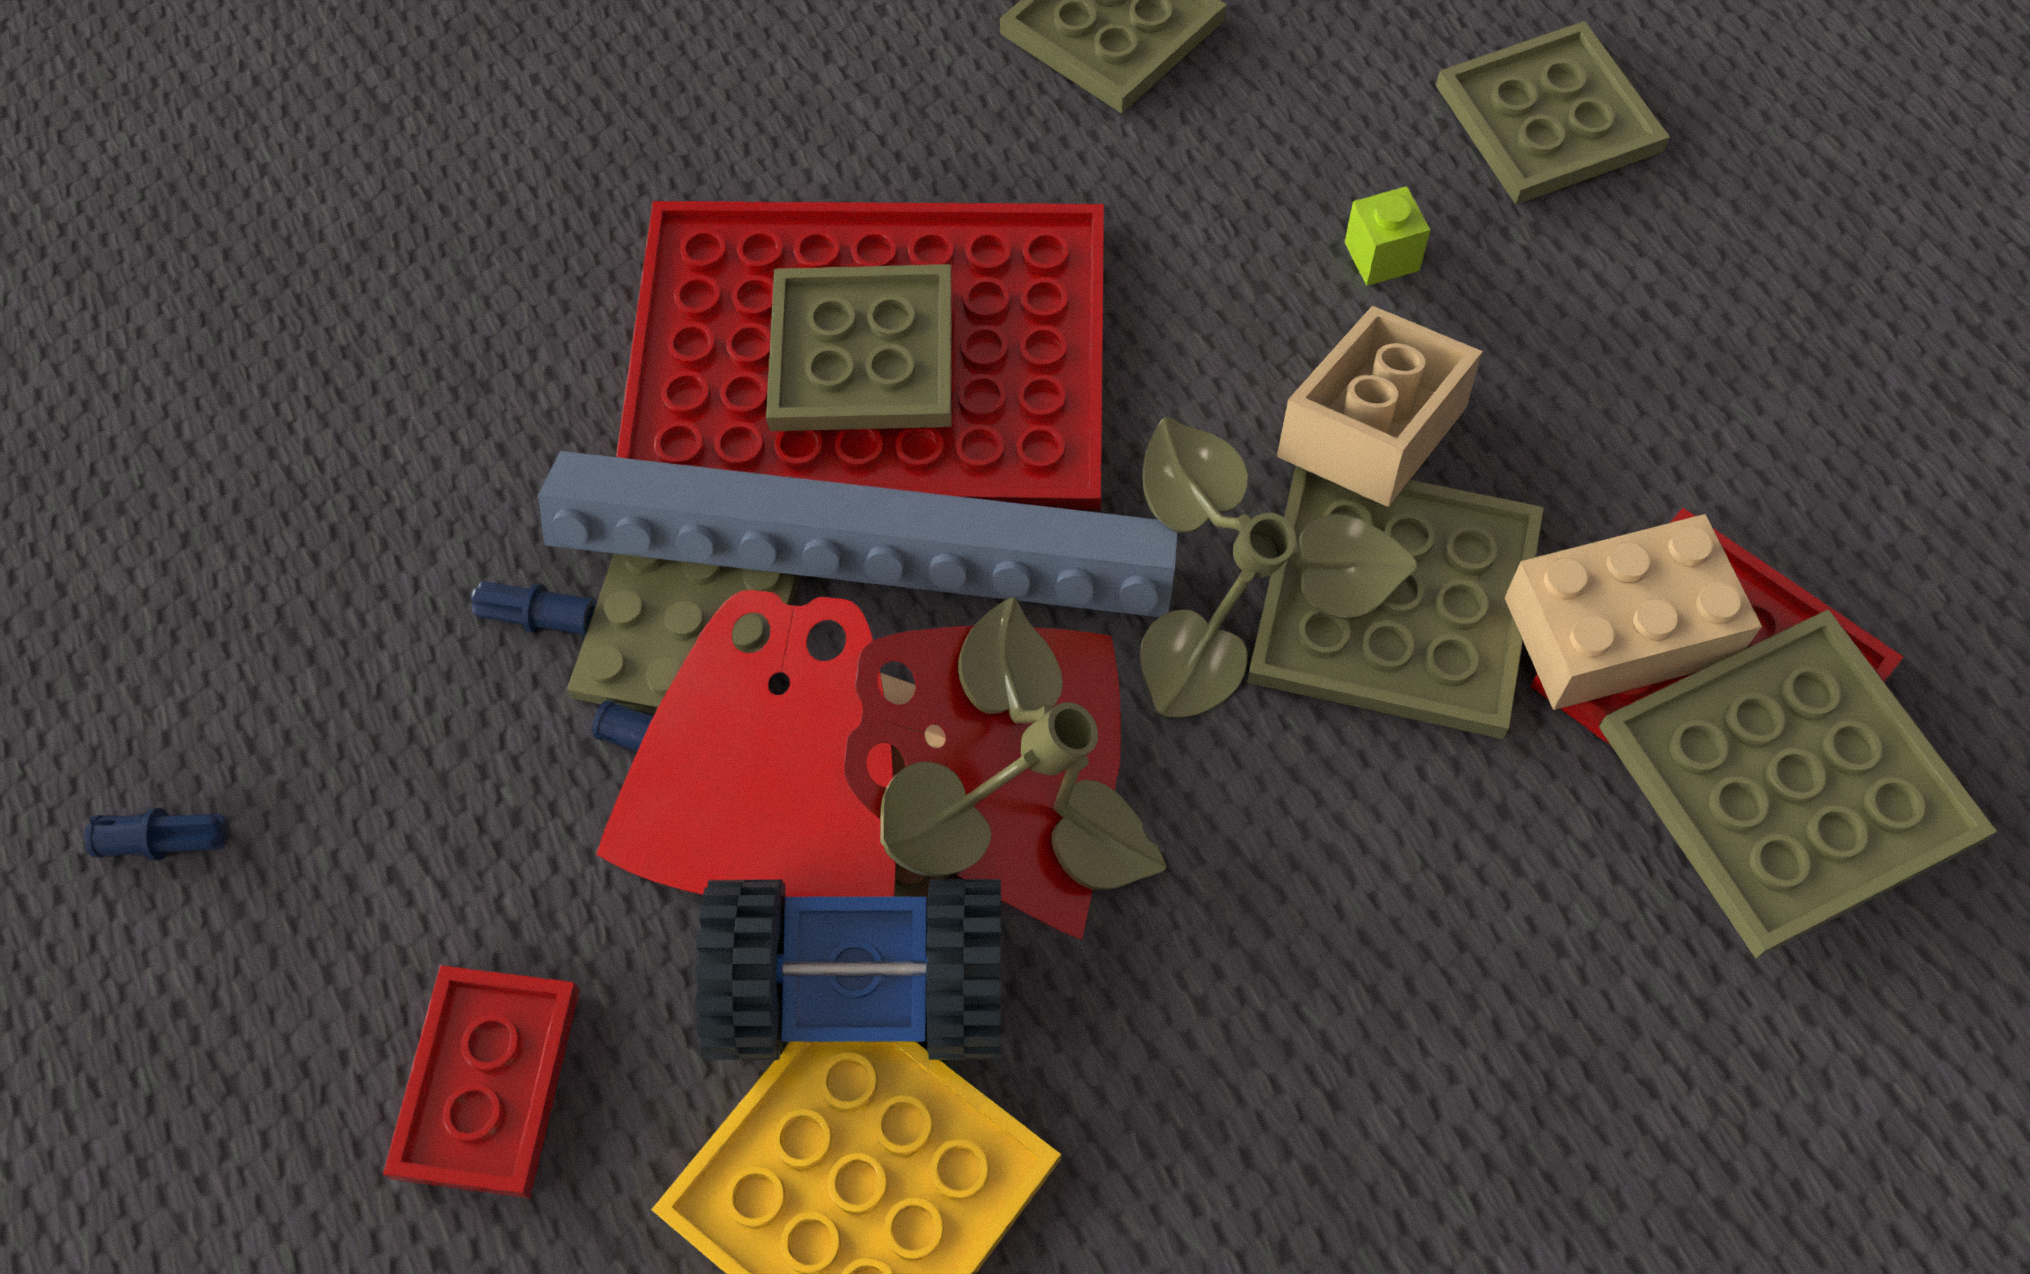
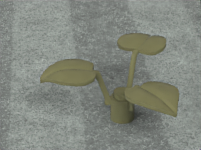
(1345, 563)
(931, 820)

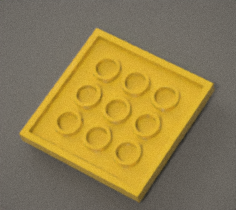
(858, 1168)

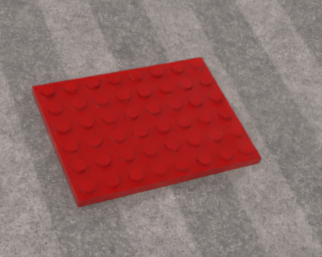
(1020, 345)

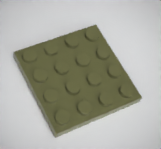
(1444, 636)
(1794, 782)

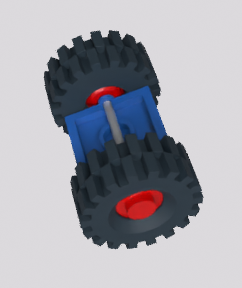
(849, 969)

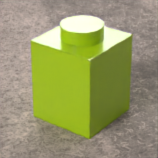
(1387, 235)

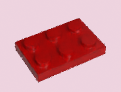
(483, 1082)

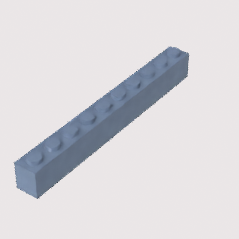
(859, 533)

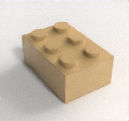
(1378, 405)
(1630, 611)

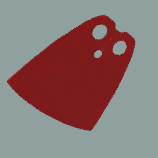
(985, 744)
(753, 777)

